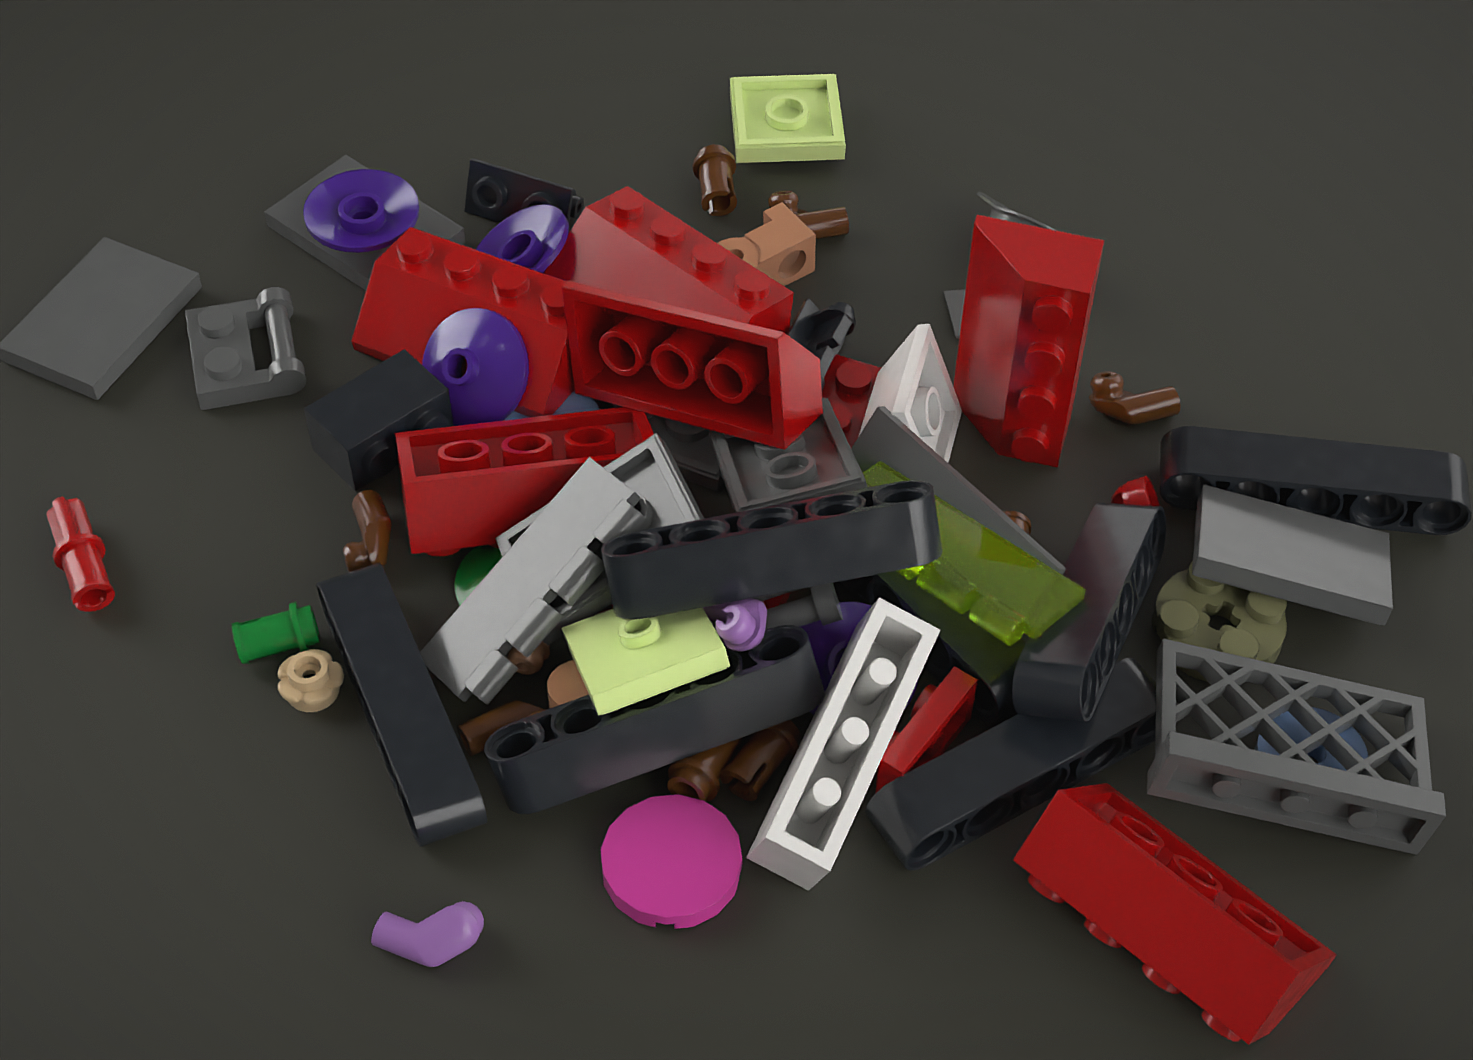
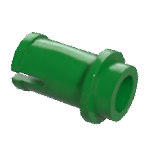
(276, 633)

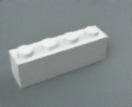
(843, 745)

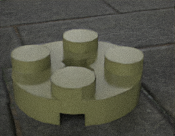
(1189, 601)

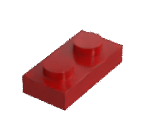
(933, 726)

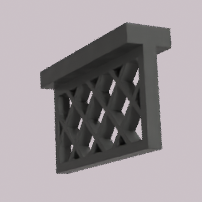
(1291, 785)

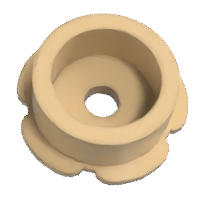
(314, 692)

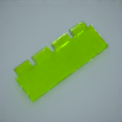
(976, 564)

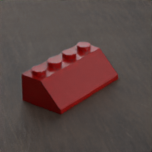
(650, 254)
(430, 278)
(1024, 334)
(691, 366)
(486, 477)
(1172, 910)

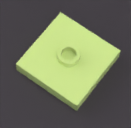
(787, 118)
(643, 657)

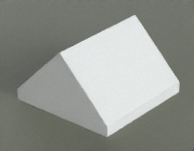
(919, 391)

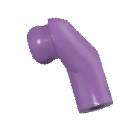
(739, 622)
(434, 938)

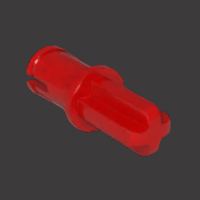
(79, 555)

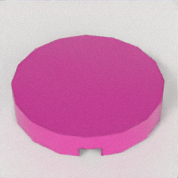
(671, 861)

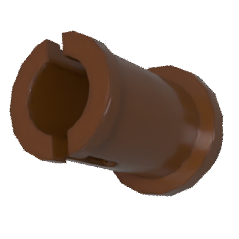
(714, 169)
(760, 759)
(699, 773)

